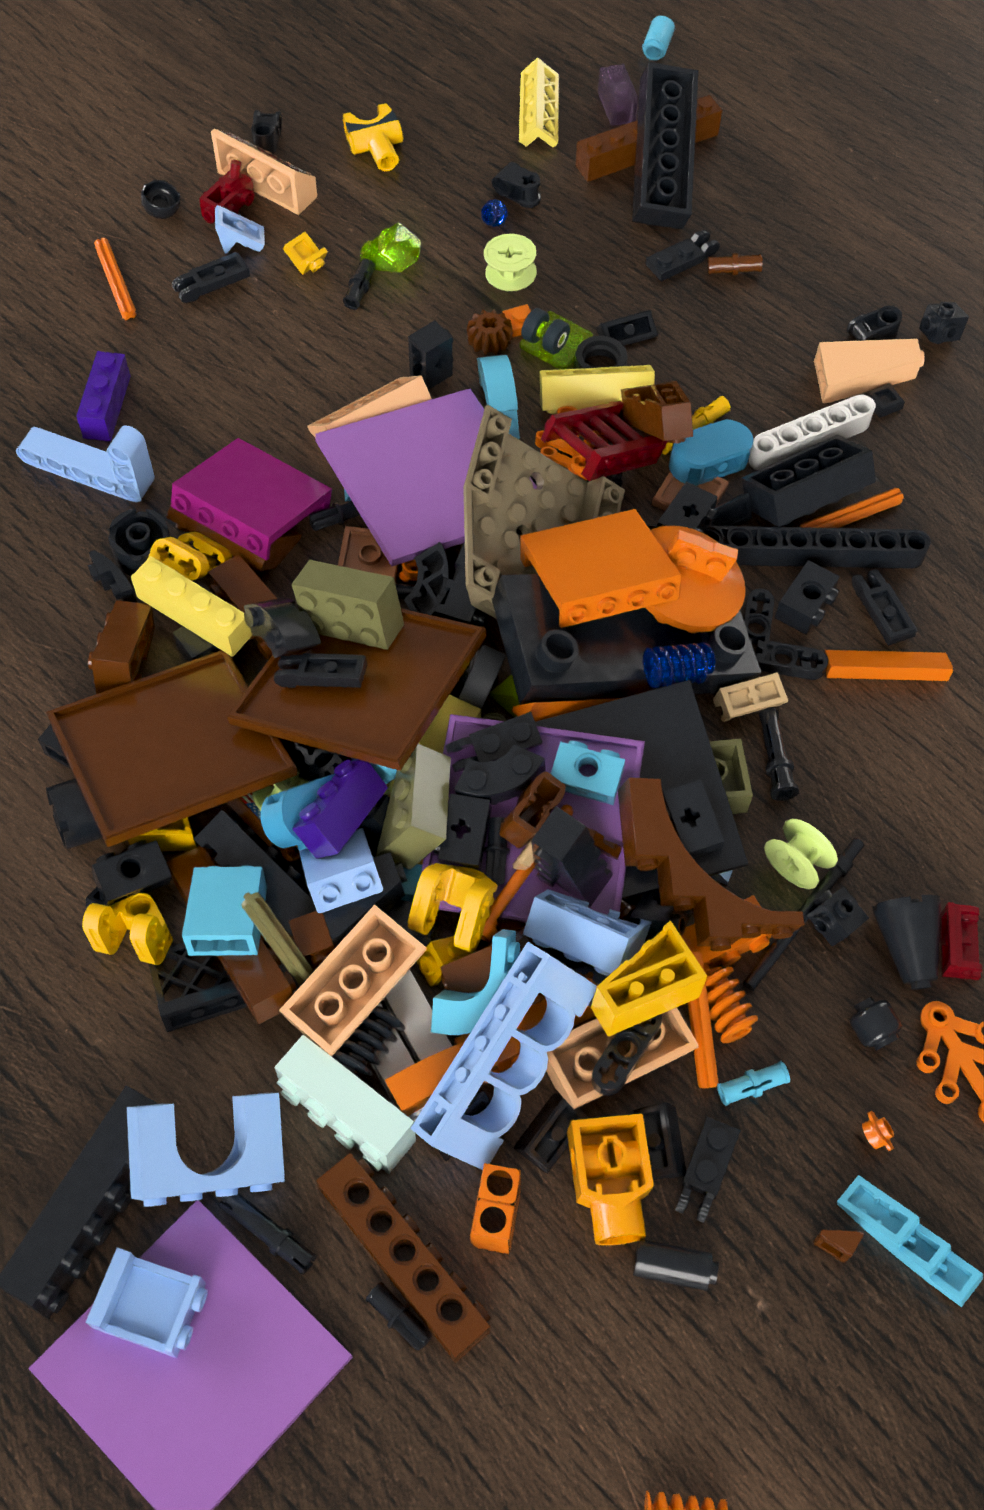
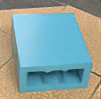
(214, 911)

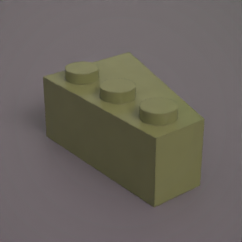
(417, 808)

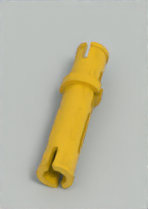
(705, 416)

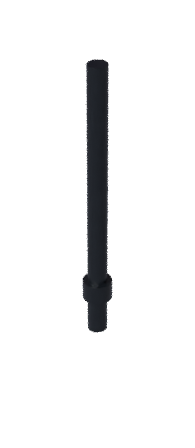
(841, 869)

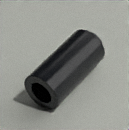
(675, 1265)

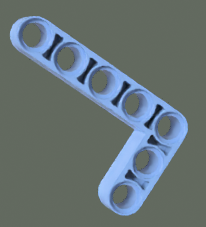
(120, 471)

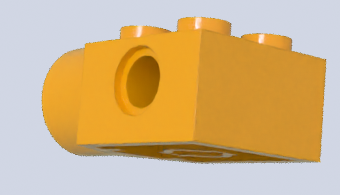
(611, 1174)

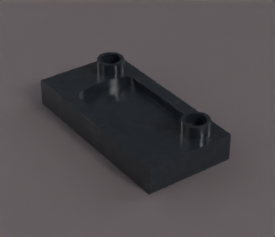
(603, 654)

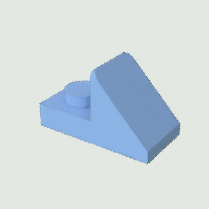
(236, 228)

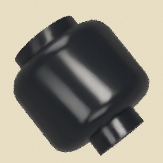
(875, 1023)

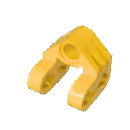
(187, 560)
(459, 887)
(149, 934)

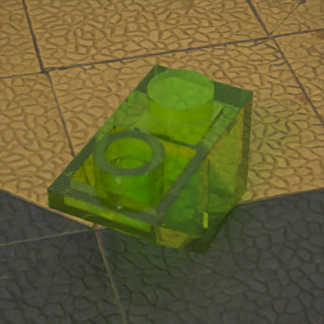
(392, 249)

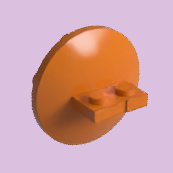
(709, 584)

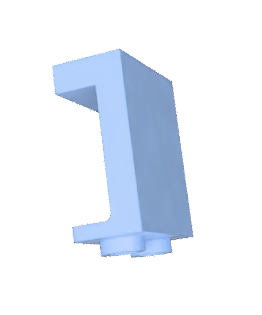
(342, 876)
(147, 1304)

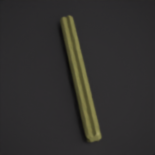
(277, 937)

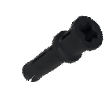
(779, 765)

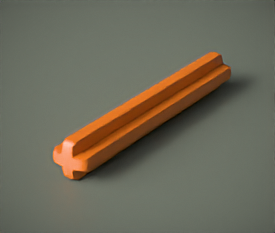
(115, 278)
(857, 510)
(702, 1032)

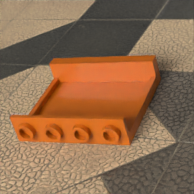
(601, 567)

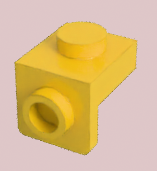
(305, 253)
(435, 956)

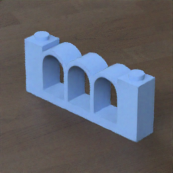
(477, 1137)

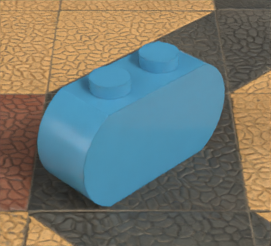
(711, 452)
(282, 812)

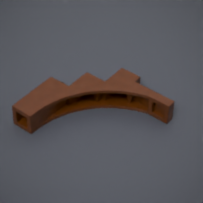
(653, 844)

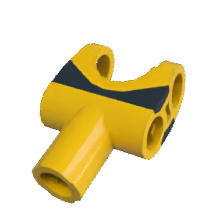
(375, 136)

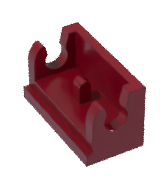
(960, 942)

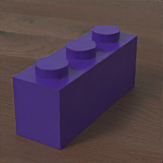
(103, 396)
(339, 808)

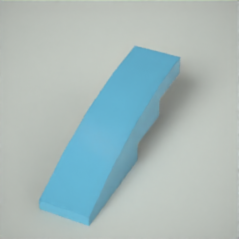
(910, 1241)

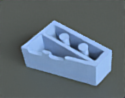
(582, 932)

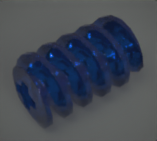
(678, 664)

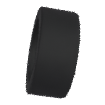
(602, 346)
(482, 676)

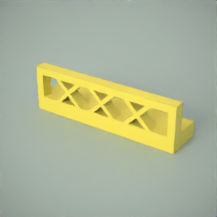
(533, 101)

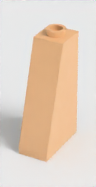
(861, 366)

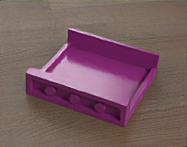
(248, 496)

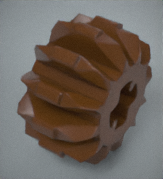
(489, 332)

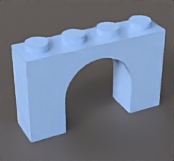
(160, 1172)

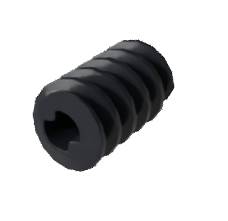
(368, 1040)

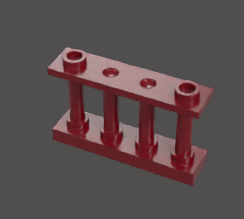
(605, 459)

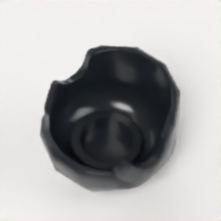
(160, 199)

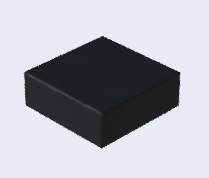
(886, 400)

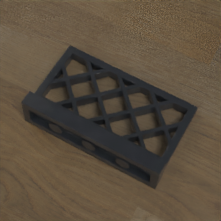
(195, 1003)

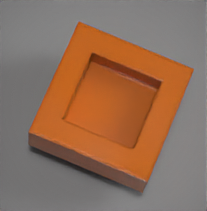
(517, 316)

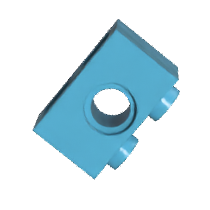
(599, 787)

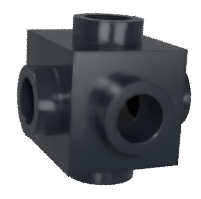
(943, 322)
(837, 915)

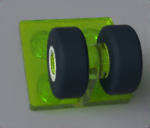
(552, 337)

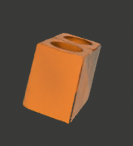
(496, 1241)

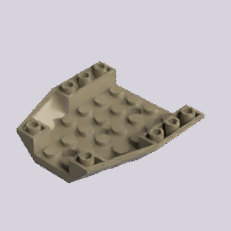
(503, 499)

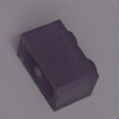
(617, 94)

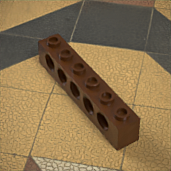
(455, 1336)

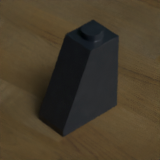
(344, 918)

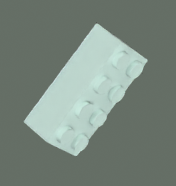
(345, 1105)

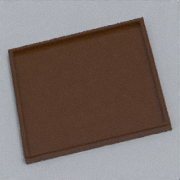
(391, 708)
(166, 748)

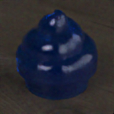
(494, 213)

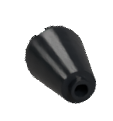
(912, 937)

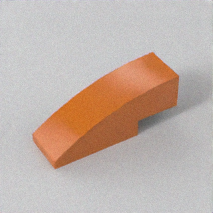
(417, 1082)

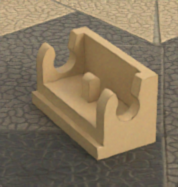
(750, 696)

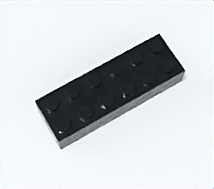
(665, 146)
(75, 1216)

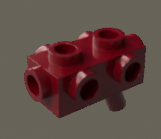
(229, 192)

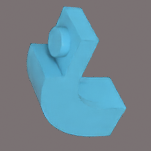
(499, 387)
(458, 1011)

